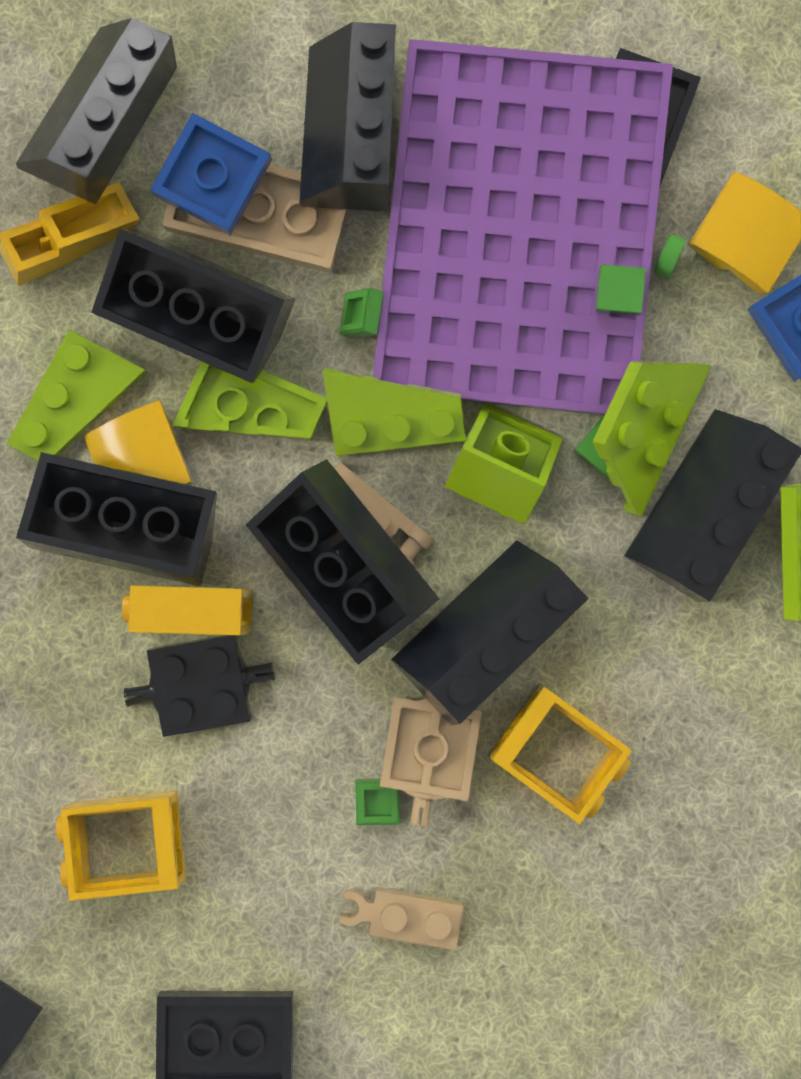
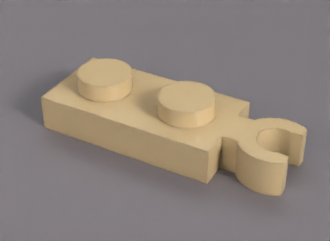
(407, 917)

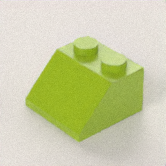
(504, 463)

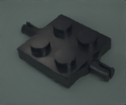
(199, 684)

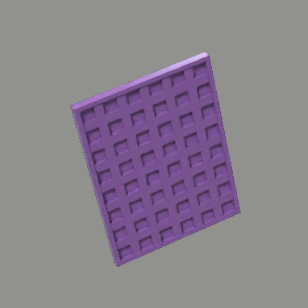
(504, 208)

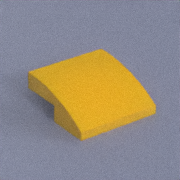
(749, 232)
(140, 444)

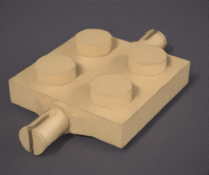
(429, 755)

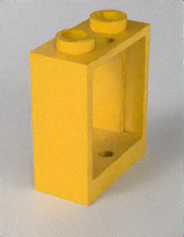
(188, 610)
(589, 797)
(168, 845)

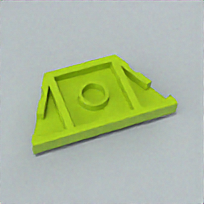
(646, 424)

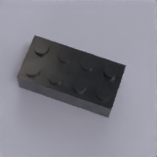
(341, 561)

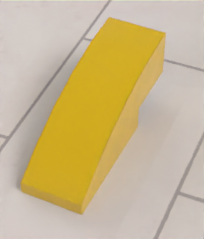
(65, 233)

